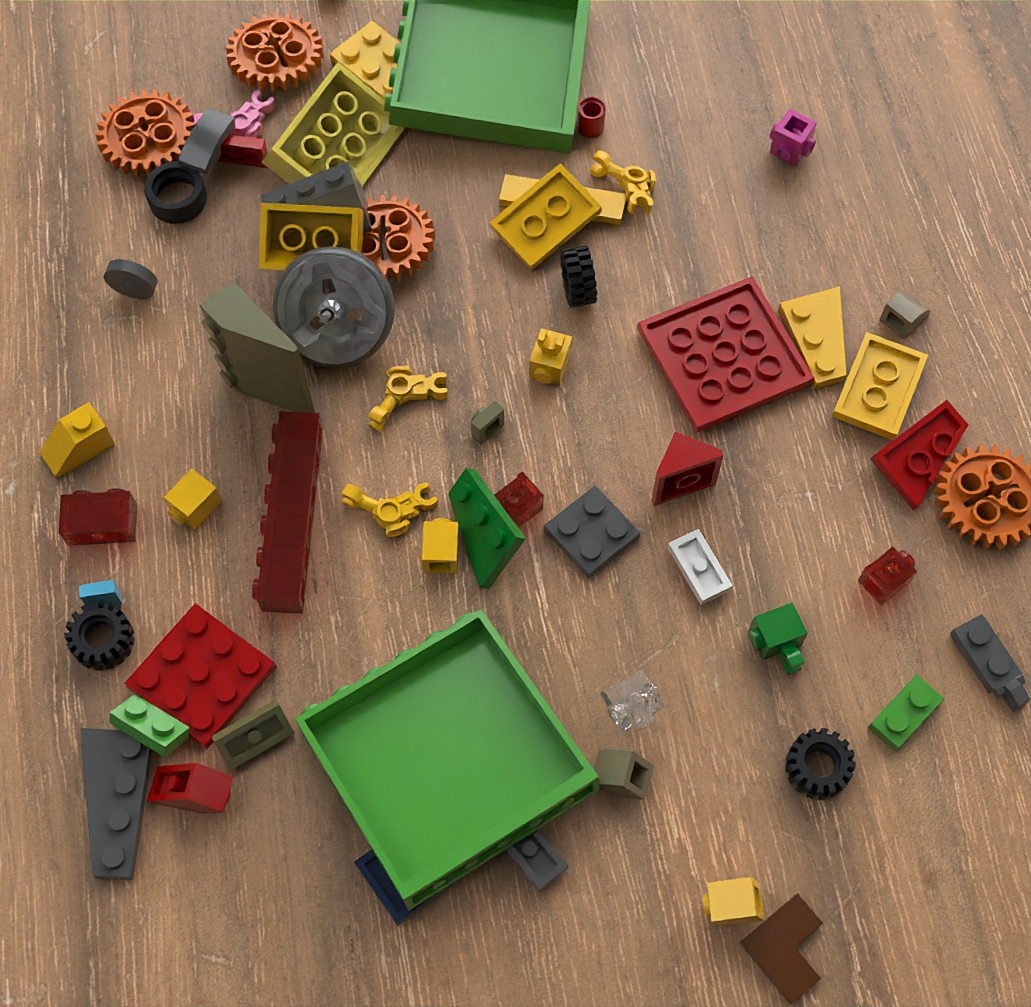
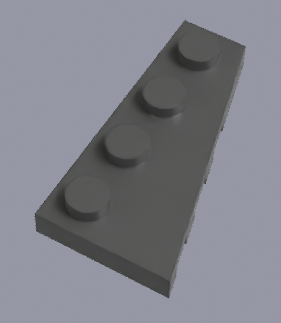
(115, 798)

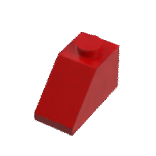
(190, 788)

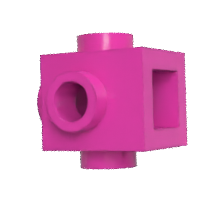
(793, 137)

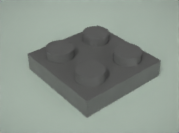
(591, 531)

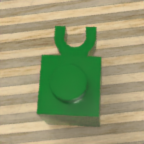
(779, 633)

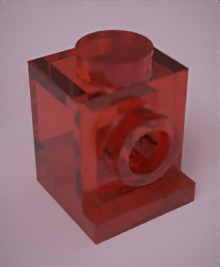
(526, 493)
(881, 582)

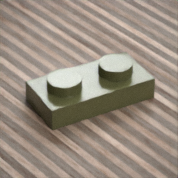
(253, 734)

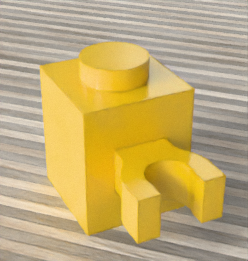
(550, 357)

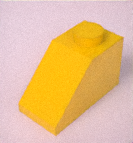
(75, 440)

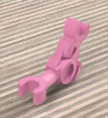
(249, 116)

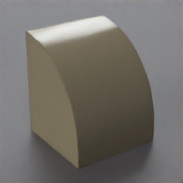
(903, 314)
(623, 773)

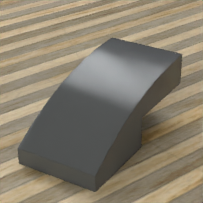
(204, 141)

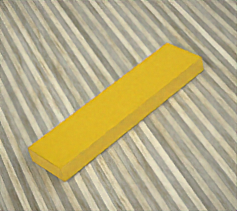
(611, 202)

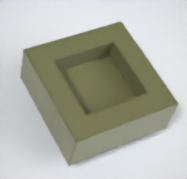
(487, 422)

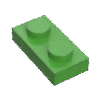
(905, 713)
(149, 725)

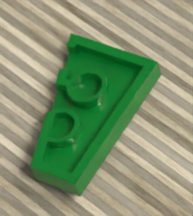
(485, 527)

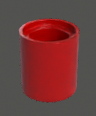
(591, 117)

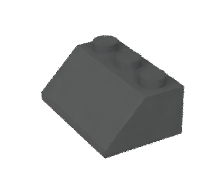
(331, 187)

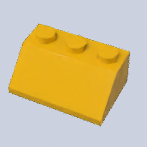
(296, 229)

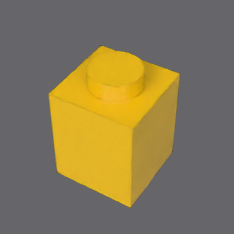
(192, 500)
(440, 546)
(734, 902)

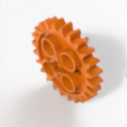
(259, 63)
(144, 132)
(407, 236)
(976, 471)

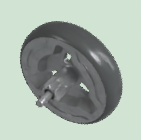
(357, 285)

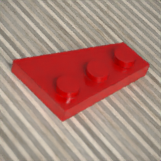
(919, 453)

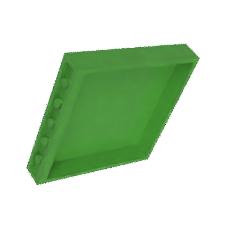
(490, 70)
(446, 756)

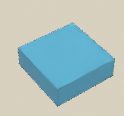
(101, 591)

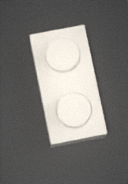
(699, 567)

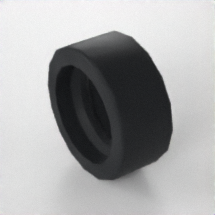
(183, 210)

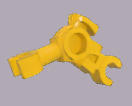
(632, 179)
(404, 387)
(393, 512)

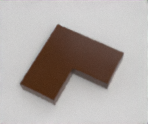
(774, 948)

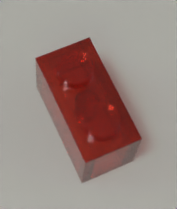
(98, 517)

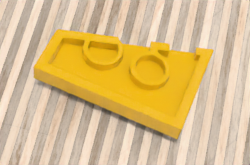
(818, 334)

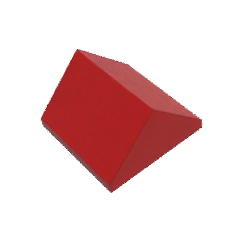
(686, 469)

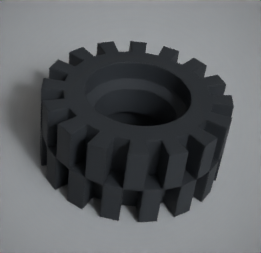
(578, 276)
(86, 622)
(830, 745)

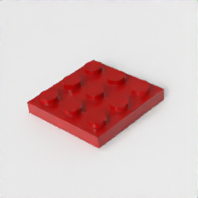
(201, 674)

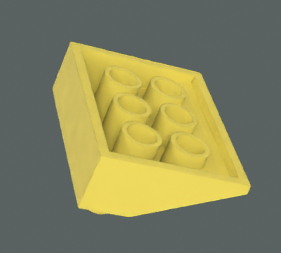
(335, 126)

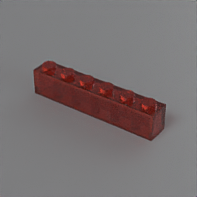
(289, 513)

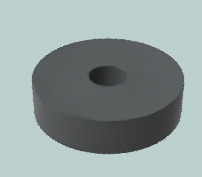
(130, 279)

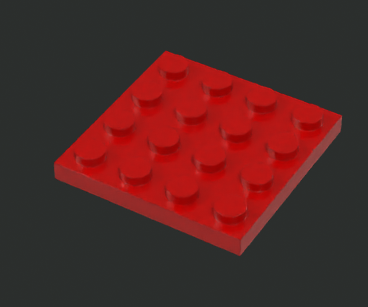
(725, 354)

